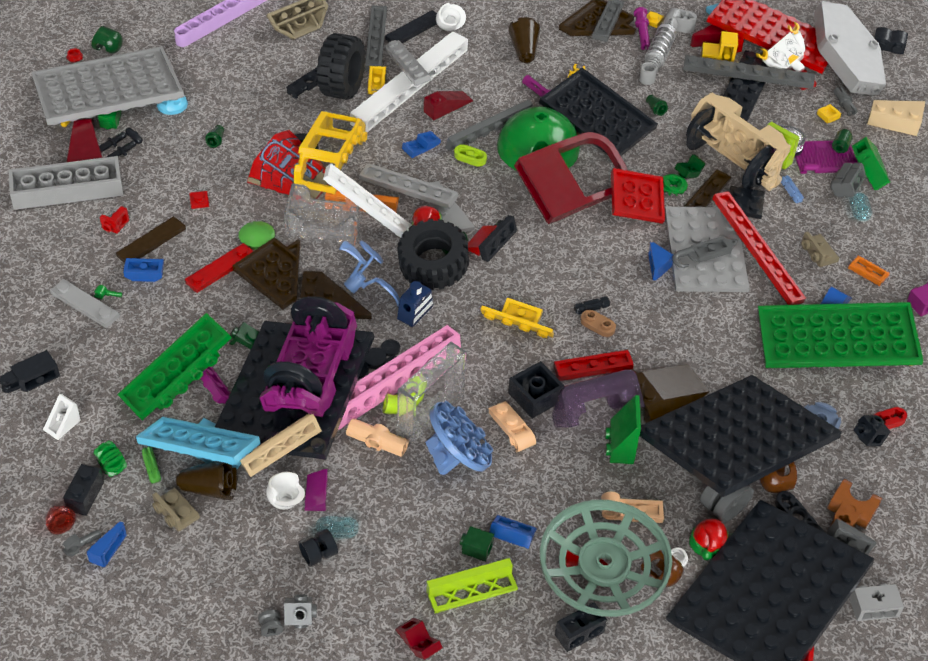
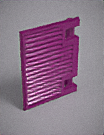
(821, 157)

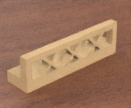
(280, 444)

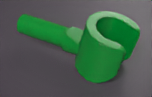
(101, 291)

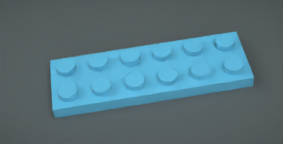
(198, 440)

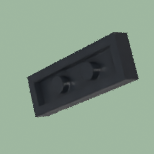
(498, 238)

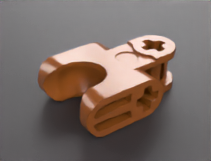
(852, 510)

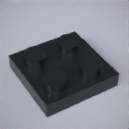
(749, 200)

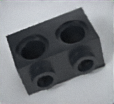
(579, 628)

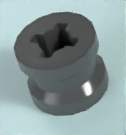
(270, 623)

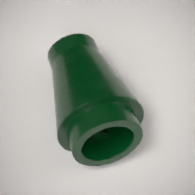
(657, 105)
(214, 137)

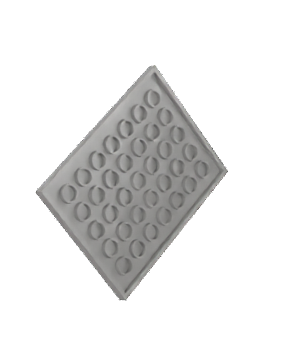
(106, 85)

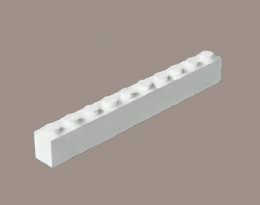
(401, 88)

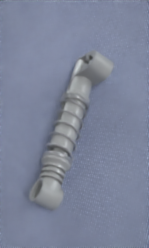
(675, 21)

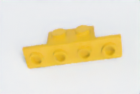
(519, 314)

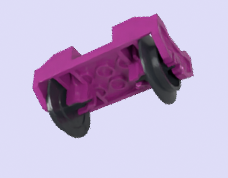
(310, 357)

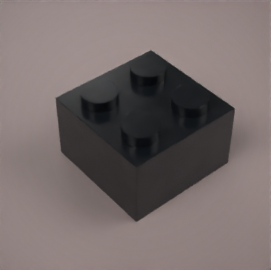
(535, 389)

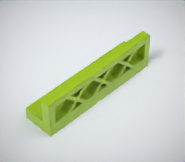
(470, 578)

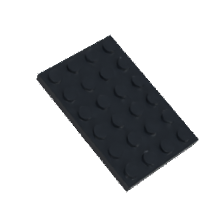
(599, 110)

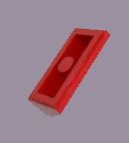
(478, 238)

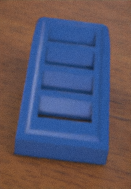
(106, 546)

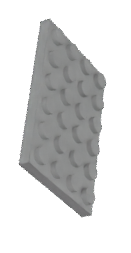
(696, 225)

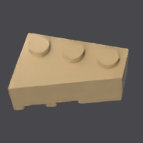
(897, 115)

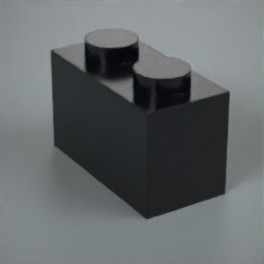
(83, 489)

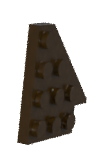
(585, 21)
(273, 271)
(320, 285)

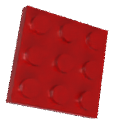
(637, 196)

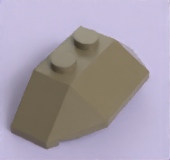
(299, 18)

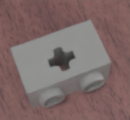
(876, 602)

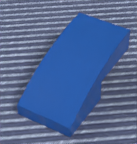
(423, 143)

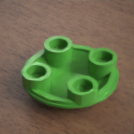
(256, 234)

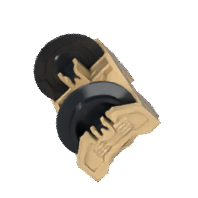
(752, 149)

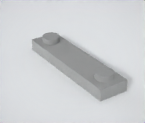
(85, 303)

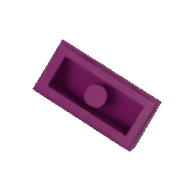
(316, 491)

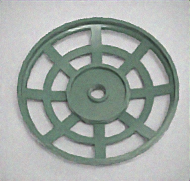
(609, 549)

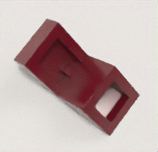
(417, 638)

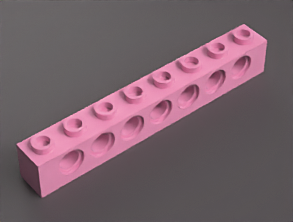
(391, 376)

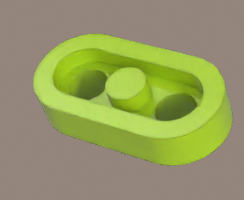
(470, 155)

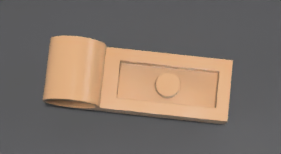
(513, 425)
(652, 508)

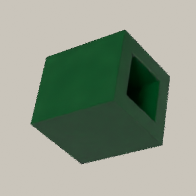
(477, 543)

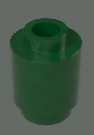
(842, 141)

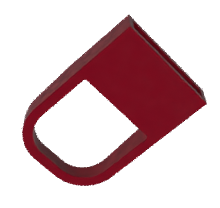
(553, 183)

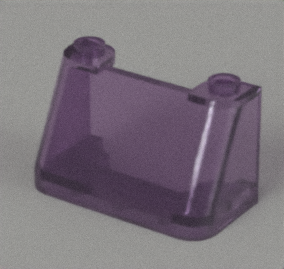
(616, 387)

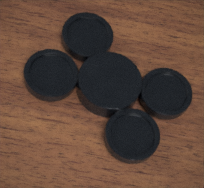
(378, 357)

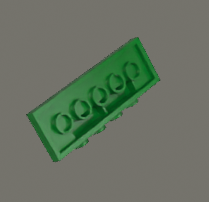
(176, 368)

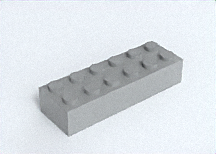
(65, 182)

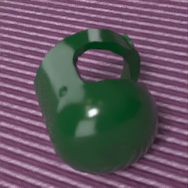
(109, 38)

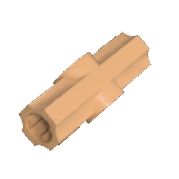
(377, 437)

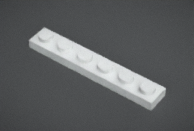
(365, 200)

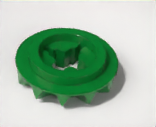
(673, 179)

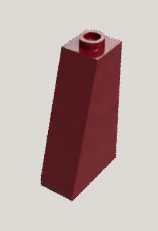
(83, 142)

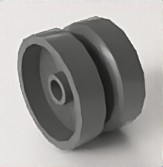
(729, 506)

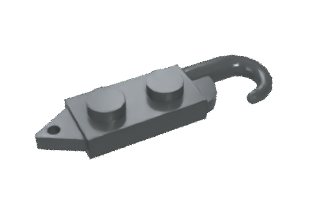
(705, 250)

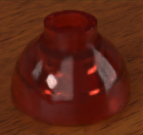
(60, 519)

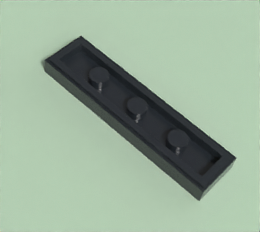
(413, 28)

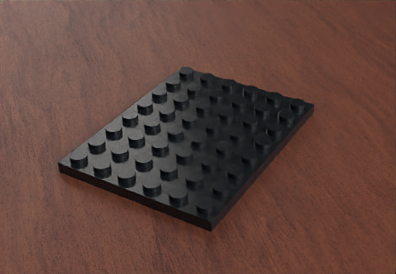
(244, 408)
(738, 434)
(770, 589)

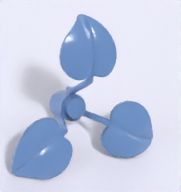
(357, 279)

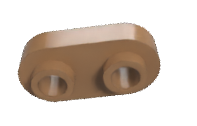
(597, 322)

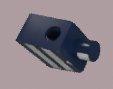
(414, 303)

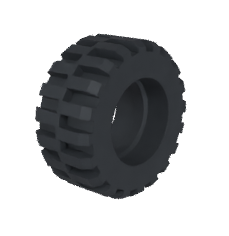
(341, 66)
(433, 236)

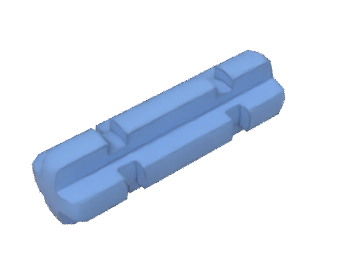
(792, 189)

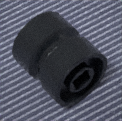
(311, 551)

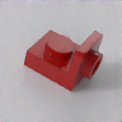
(116, 221)

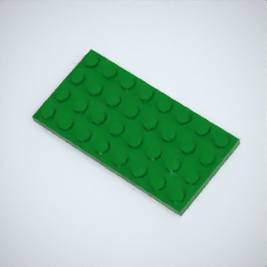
(839, 335)

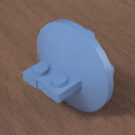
(456, 440)

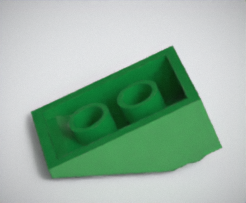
(624, 433)

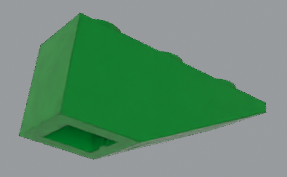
(874, 168)

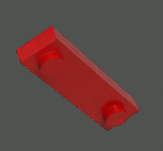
(217, 268)
(593, 365)

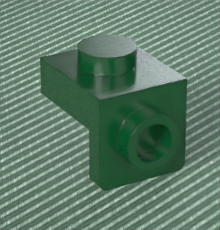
(691, 168)
(244, 335)

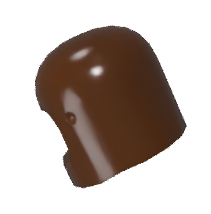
(777, 482)
(676, 571)

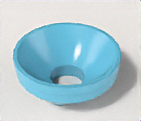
(173, 107)

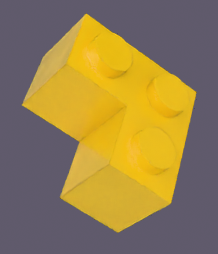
(724, 50)

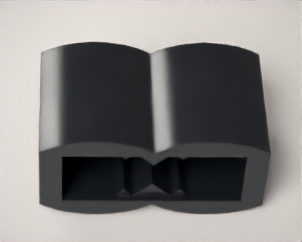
(890, 40)

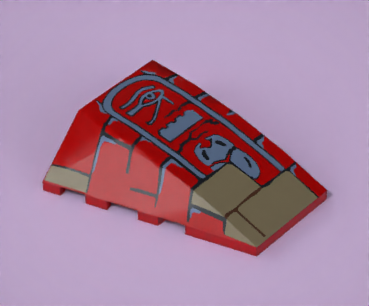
(276, 165)

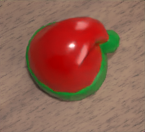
(708, 538)

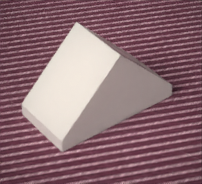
(62, 417)

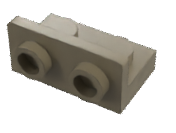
(819, 249)
(175, 508)

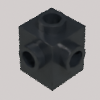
(871, 430)

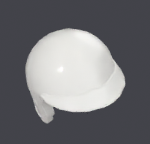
(450, 17)
(284, 490)

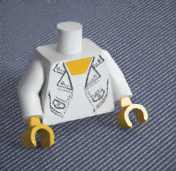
(786, 52)

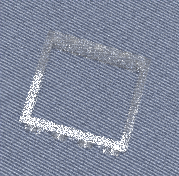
(448, 361)

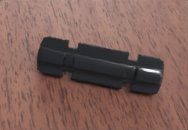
(593, 304)

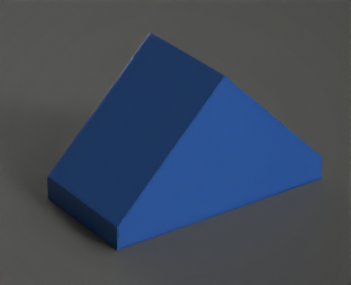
(659, 260)
(835, 296)

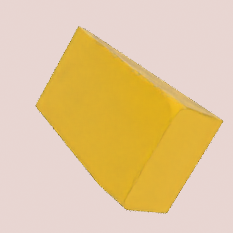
(377, 78)

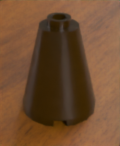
(525, 37)
(209, 479)

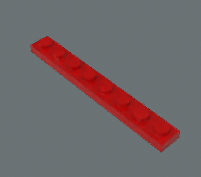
(759, 248)

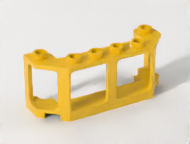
(324, 127)

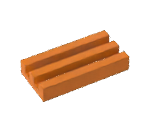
(867, 272)

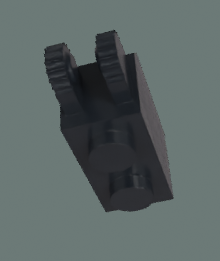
(30, 373)

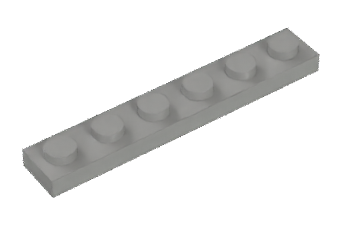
(407, 63)
(409, 185)

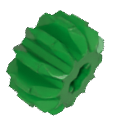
(110, 458)

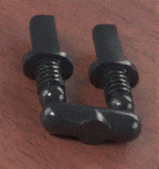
(122, 150)

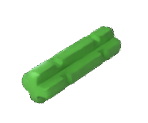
(151, 464)

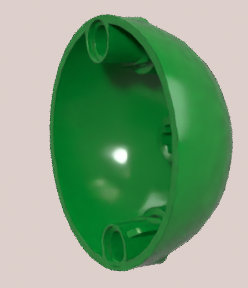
(533, 130)

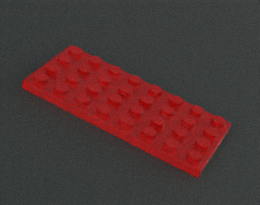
(766, 28)

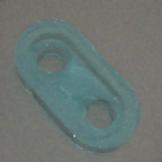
(861, 207)
(337, 526)

